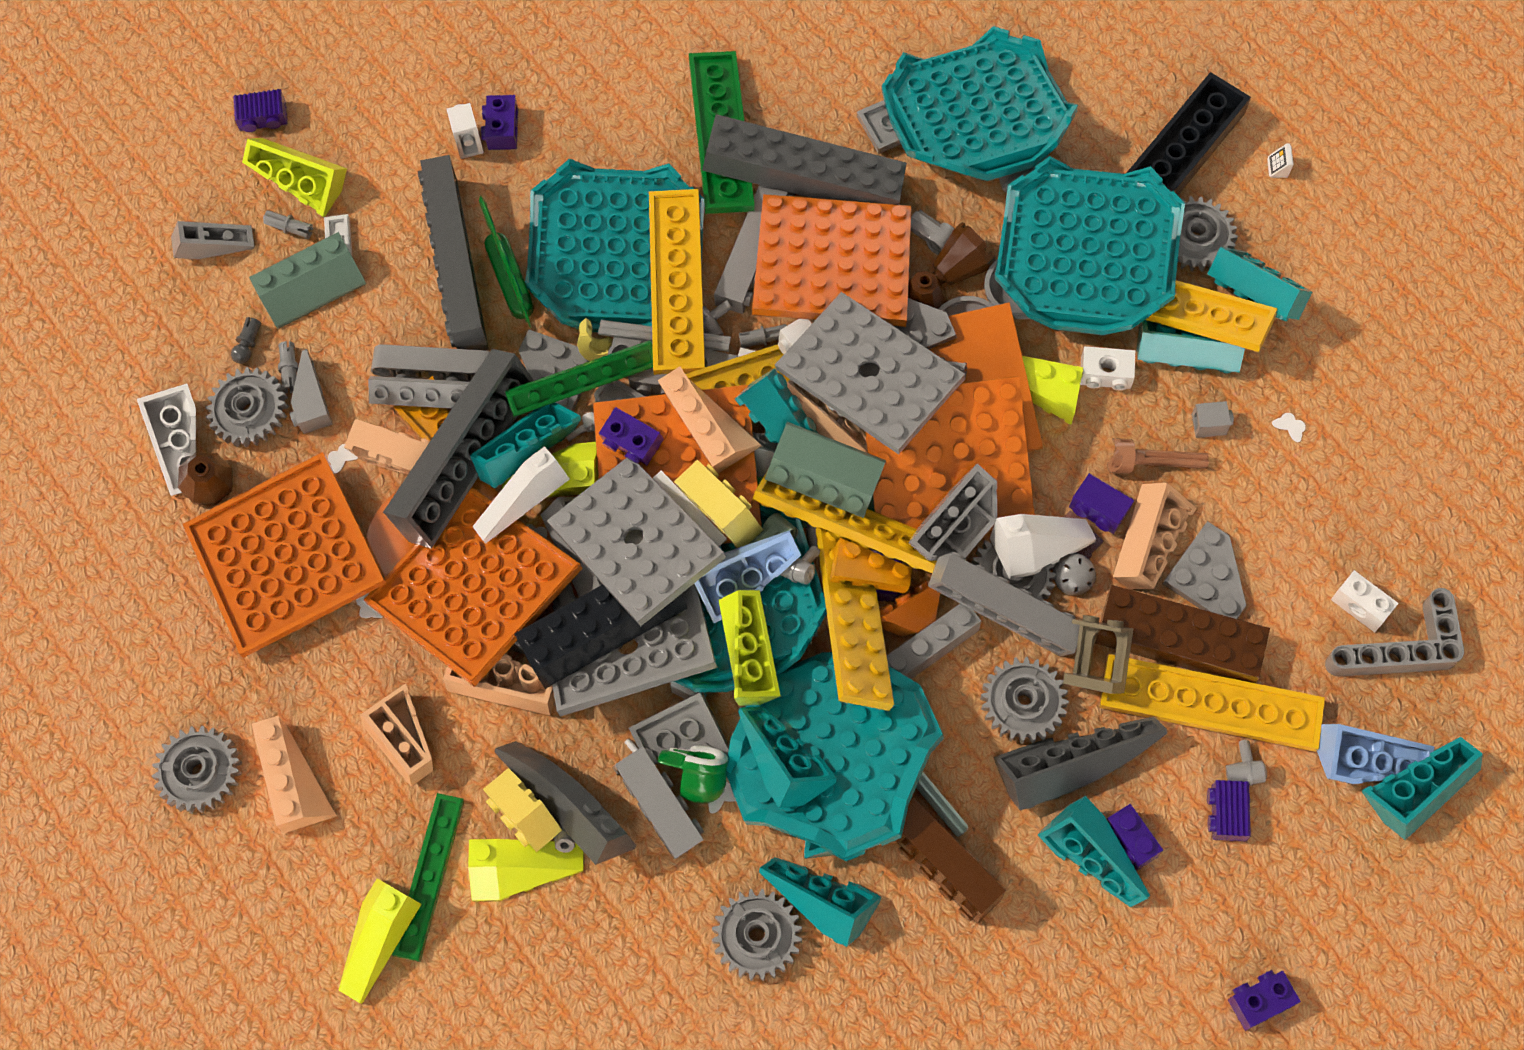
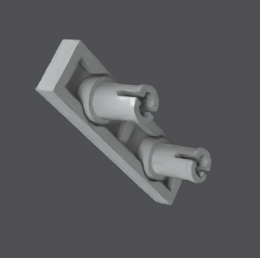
(415, 392)

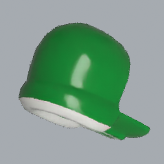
(702, 774)

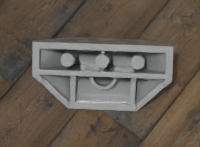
(959, 518)

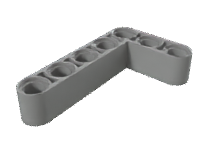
(1407, 650)

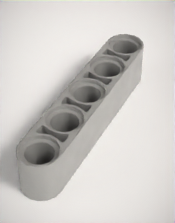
(426, 362)

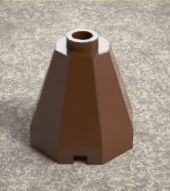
(962, 256)
(926, 289)
(205, 478)

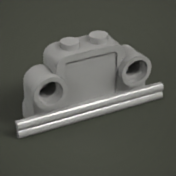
(628, 335)

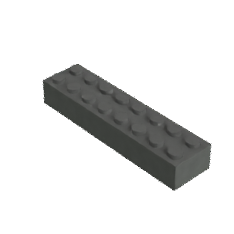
(801, 164)
(452, 254)
(445, 467)

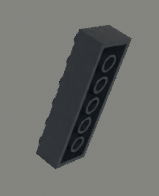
(1194, 132)
(584, 633)

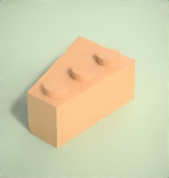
(383, 447)
(399, 735)

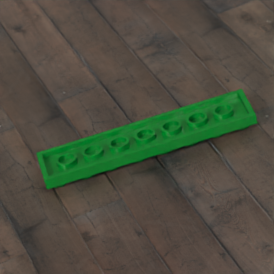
(718, 92)

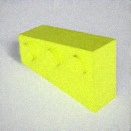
(1054, 386)

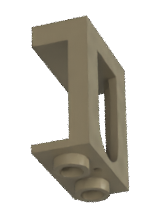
(1081, 674)

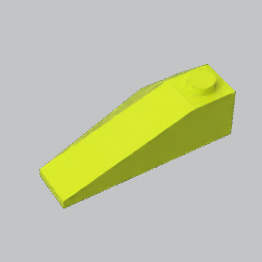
(579, 464)
(507, 867)
(378, 930)

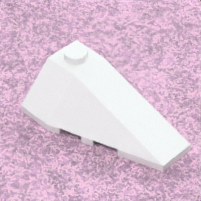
(172, 429)
(527, 487)
(1033, 541)

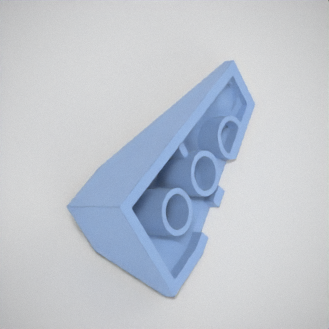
(747, 569)
(1365, 756)

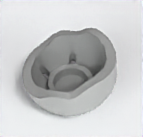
(1076, 574)

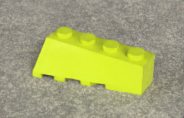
(303, 175)
(749, 648)

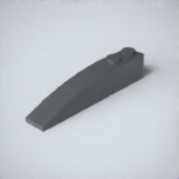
(1060, 767)
(568, 803)

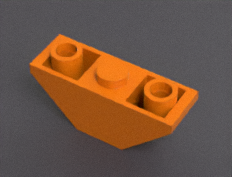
(911, 611)

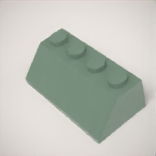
(307, 280)
(825, 469)

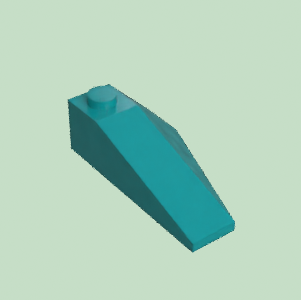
(785, 766)
(1089, 841)
(830, 906)

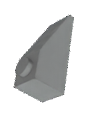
(208, 240)
(307, 400)

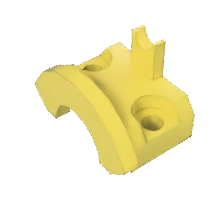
(589, 346)

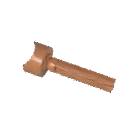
(1126, 456)

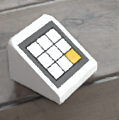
(1280, 162)

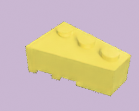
(719, 503)
(521, 810)

